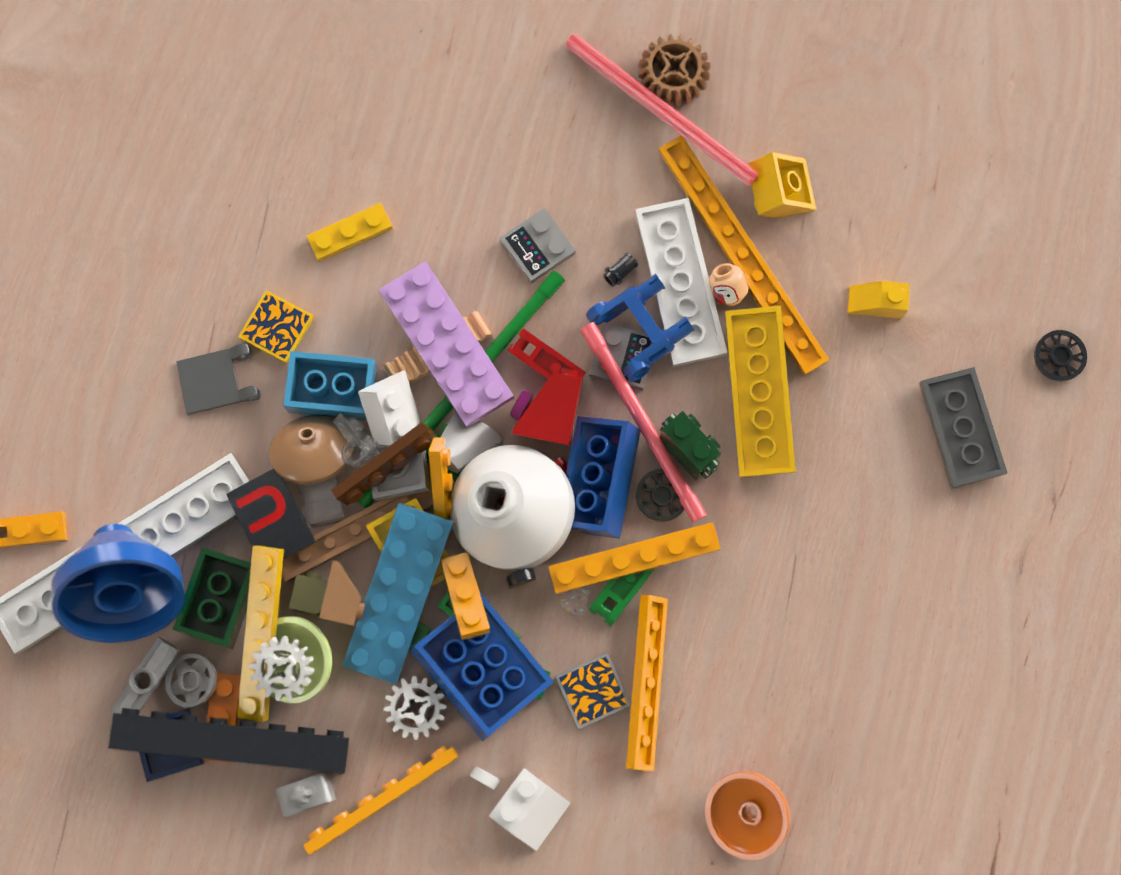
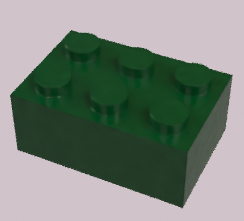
(215, 599)

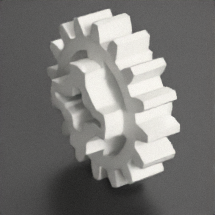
(274, 660)
(420, 720)

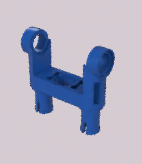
(662, 340)

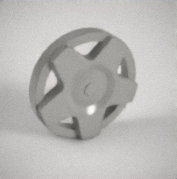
(191, 680)

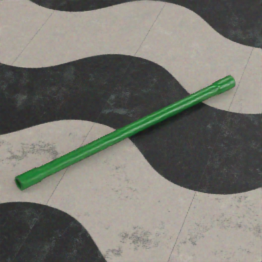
(543, 293)

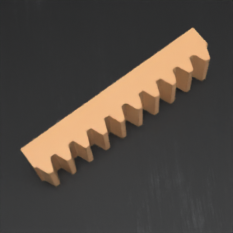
(413, 363)

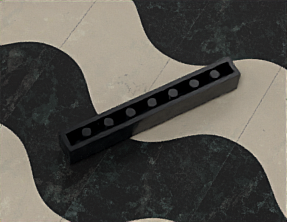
(228, 742)

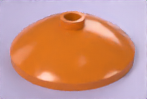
(734, 824)

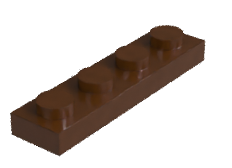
(390, 459)

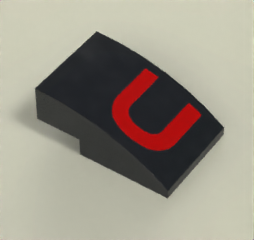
(271, 514)

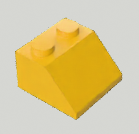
(781, 186)

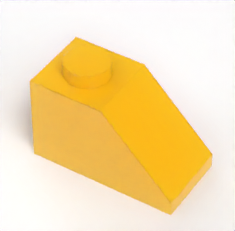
(879, 299)

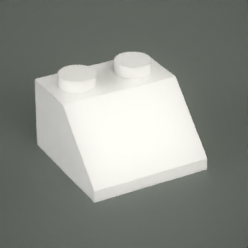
(390, 408)
(529, 809)

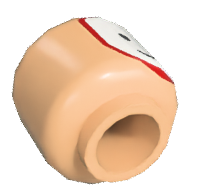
(728, 284)

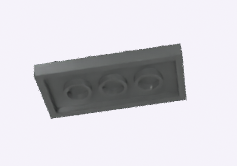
(963, 427)

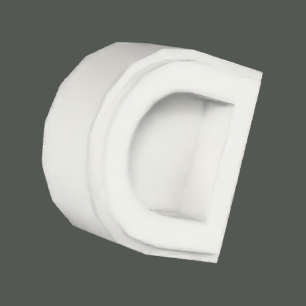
(484, 777)

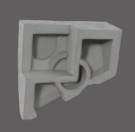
(468, 442)

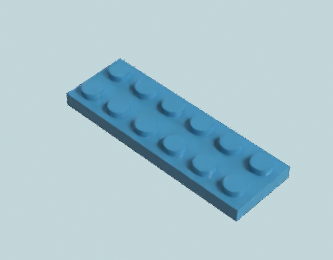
(397, 593)

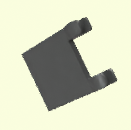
(211, 380)

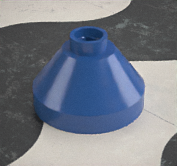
(117, 588)

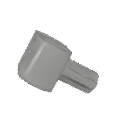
(305, 794)

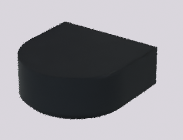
(520, 577)

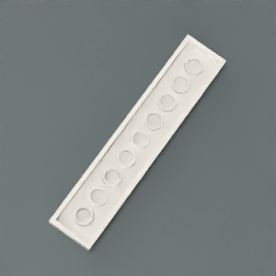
(168, 523)

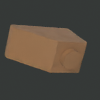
(341, 598)

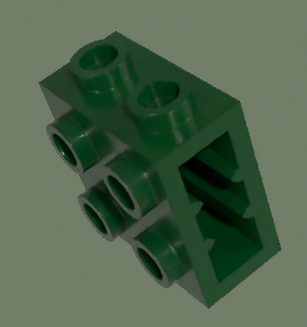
(690, 445)

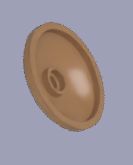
(308, 450)

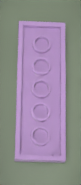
(446, 344)

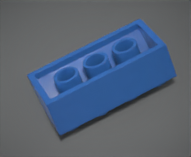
(601, 473)

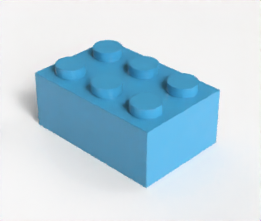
(327, 384)

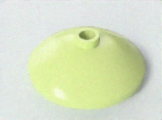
(318, 648)

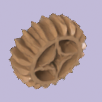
(687, 54)

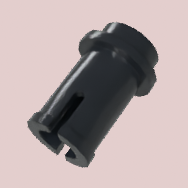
(619, 270)

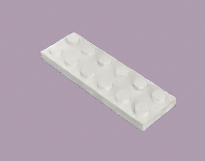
(678, 260)

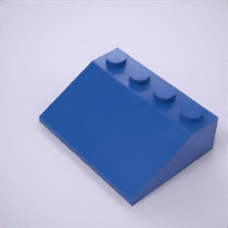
(482, 675)

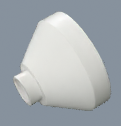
(534, 514)

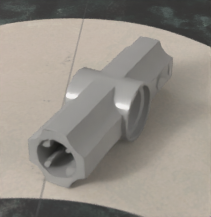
(155, 665)

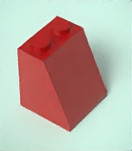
(553, 409)

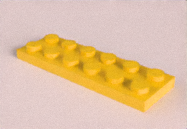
(760, 391)

